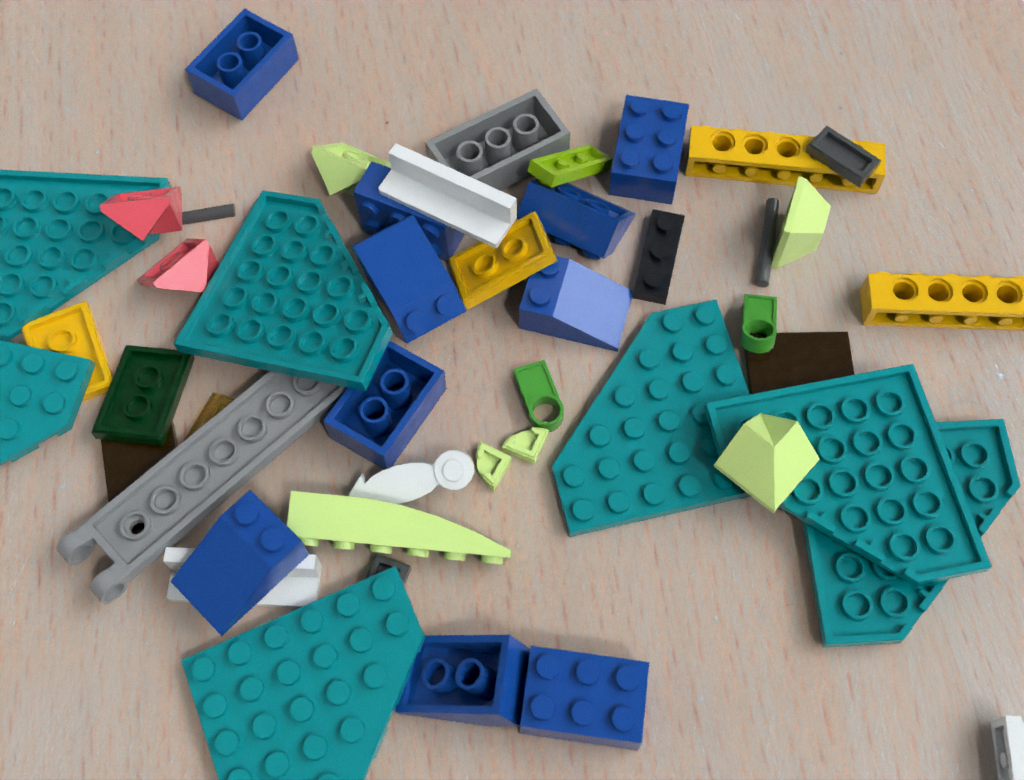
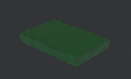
(143, 396)

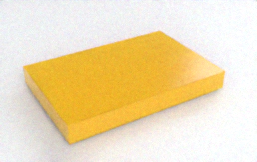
(487, 270)
(74, 334)

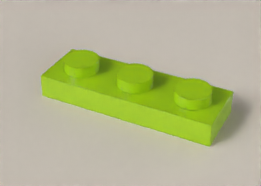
(569, 165)

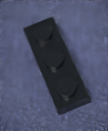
(658, 257)

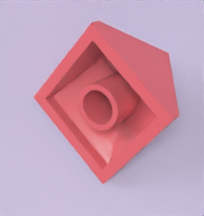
(146, 211)
(184, 268)

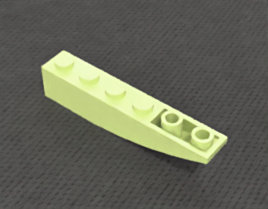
(384, 525)

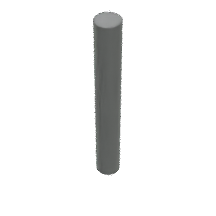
(208, 214)
(767, 243)

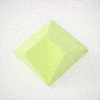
(342, 166)
(802, 224)
(768, 459)

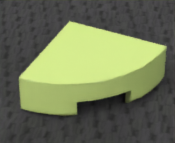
(526, 444)
(491, 464)

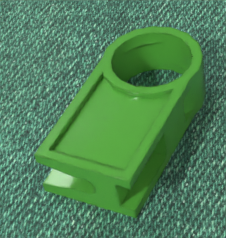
(759, 316)
(537, 389)

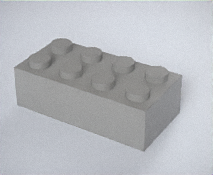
(502, 141)

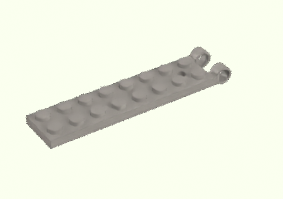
(198, 477)

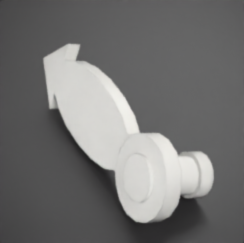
(415, 479)

